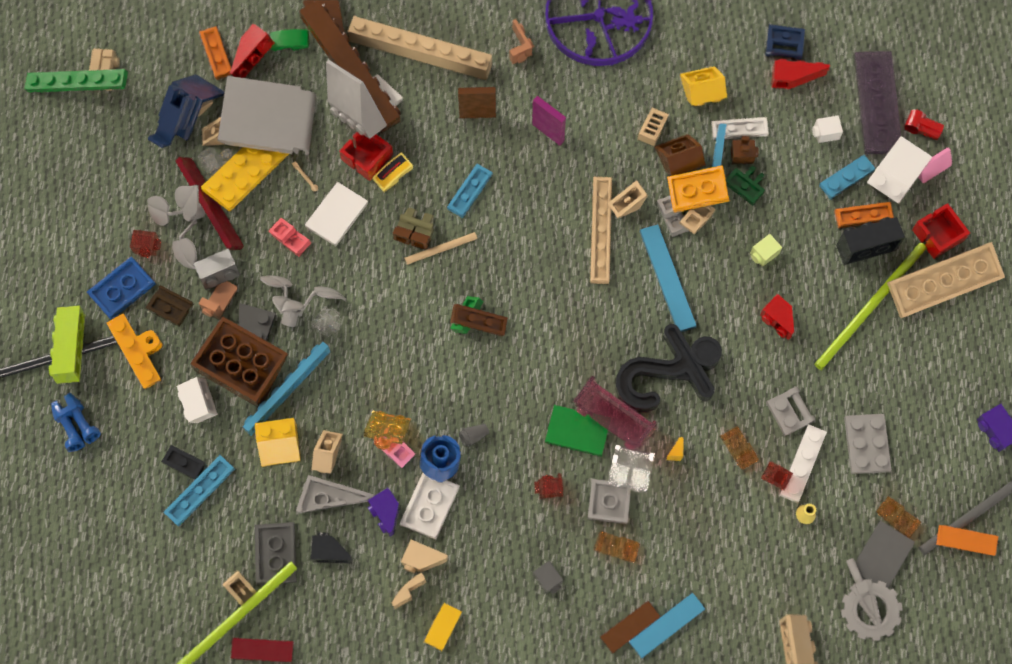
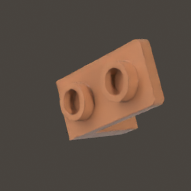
(520, 53)
(219, 300)

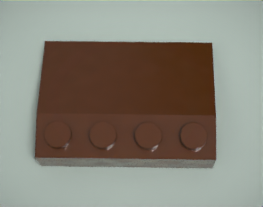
(239, 361)

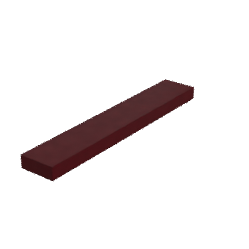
(210, 206)

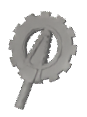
(865, 594)

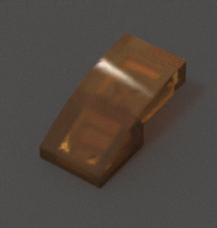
(739, 448)
(898, 518)
(617, 546)

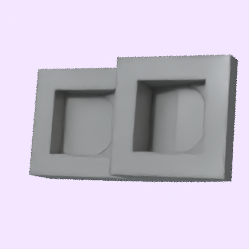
(671, 219)

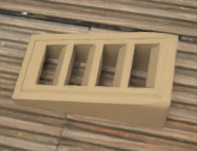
(648, 138)

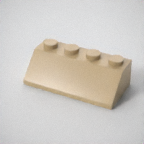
(796, 639)

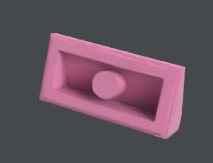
(936, 165)

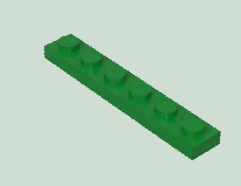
(76, 80)

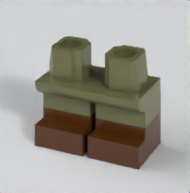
(414, 230)

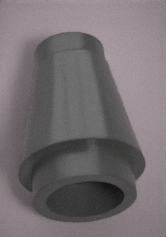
(473, 434)

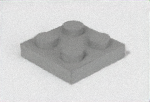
(608, 502)

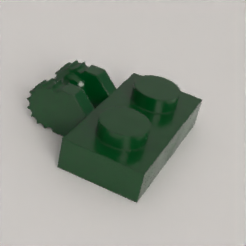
(744, 186)

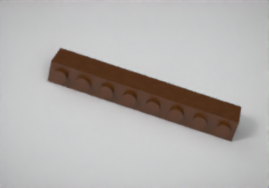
(342, 54)

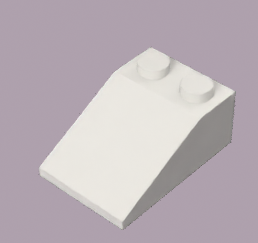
(899, 169)

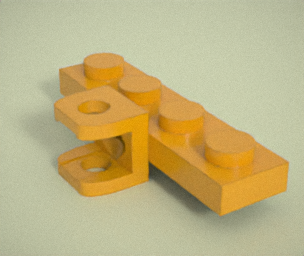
(137, 349)

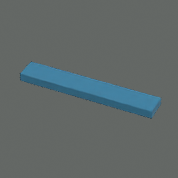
(667, 278)

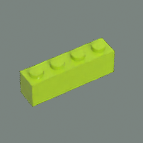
(67, 345)

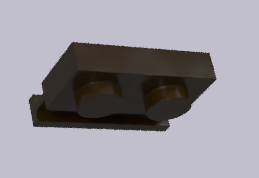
(169, 306)

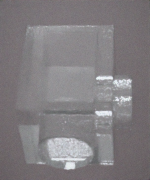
(327, 322)

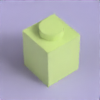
(765, 250)

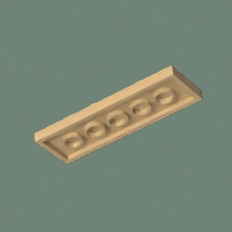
(945, 280)

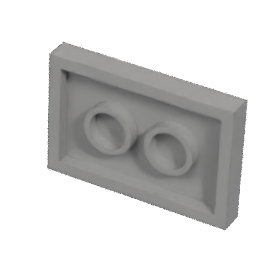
(867, 444)

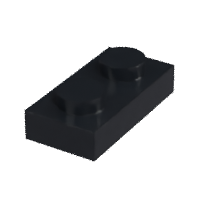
(183, 462)

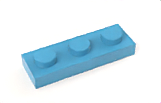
(847, 177)

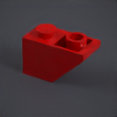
(780, 316)

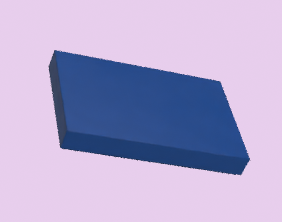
(121, 288)

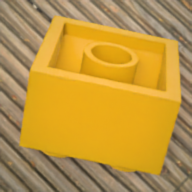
(704, 86)
(277, 442)

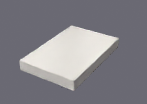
(336, 214)
(429, 506)

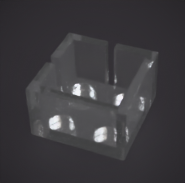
(631, 469)

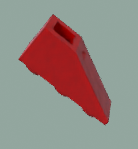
(250, 50)
(791, 74)

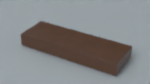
(478, 320)
(630, 627)

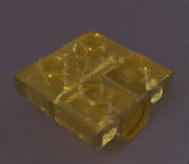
(391, 426)

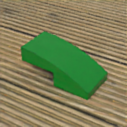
(291, 38)

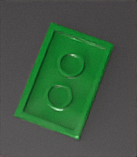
(575, 432)

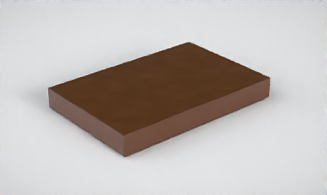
(477, 102)

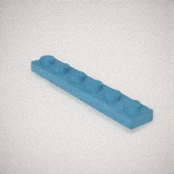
(291, 382)

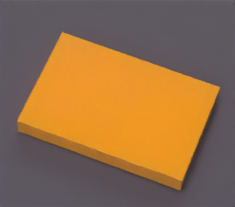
(698, 189)

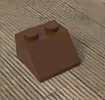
(681, 155)

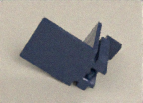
(182, 108)

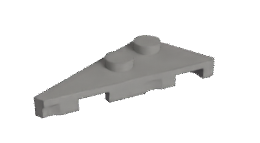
(323, 494)

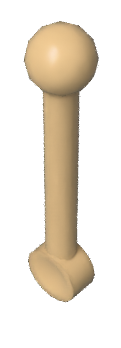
(314, 187)

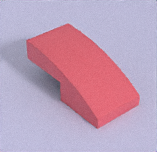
(289, 237)

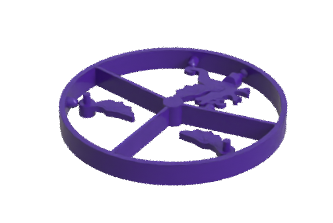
(627, 19)

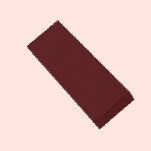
(262, 650)

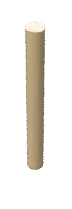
(440, 248)

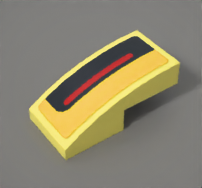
(392, 171)

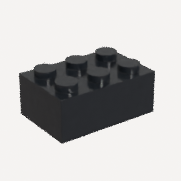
(870, 240)

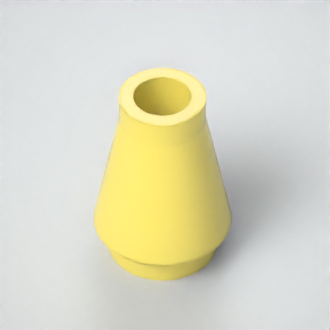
(805, 517)

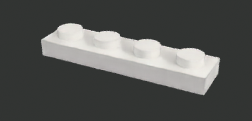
(803, 462)

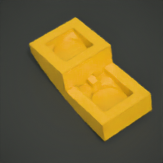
(443, 626)

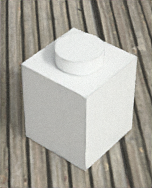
(827, 129)

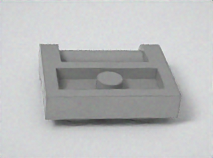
(784, 413)

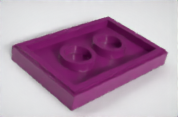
(548, 120)

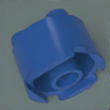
(440, 458)

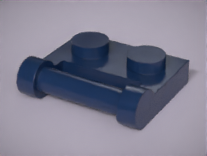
(785, 37)

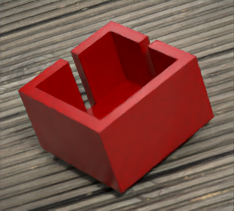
(368, 155)
(942, 232)

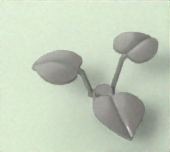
(188, 199)
(291, 308)

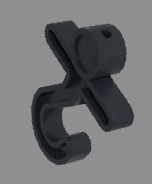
(687, 365)

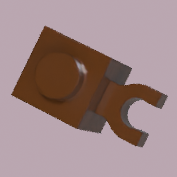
(743, 151)

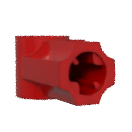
(919, 123)

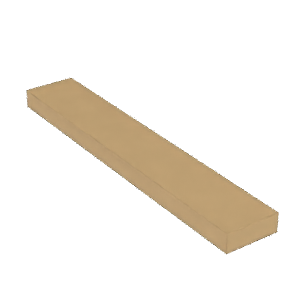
(601, 230)

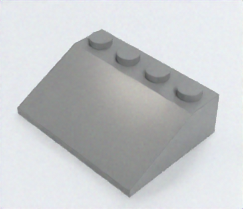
(352, 101)

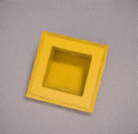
(676, 453)

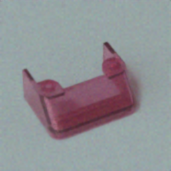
(614, 415)

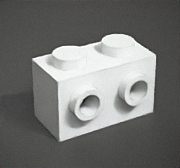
(196, 400)

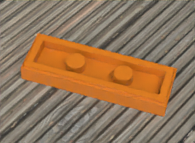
(216, 52)
(863, 214)
(967, 540)

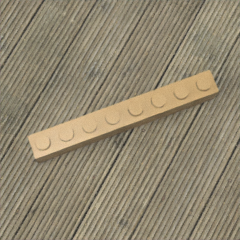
(420, 48)

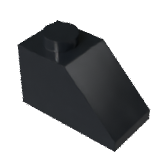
(328, 550)

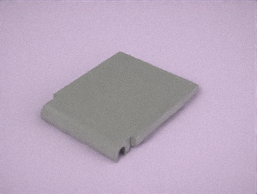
(267, 116)

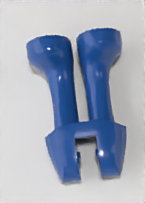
(64, 415)

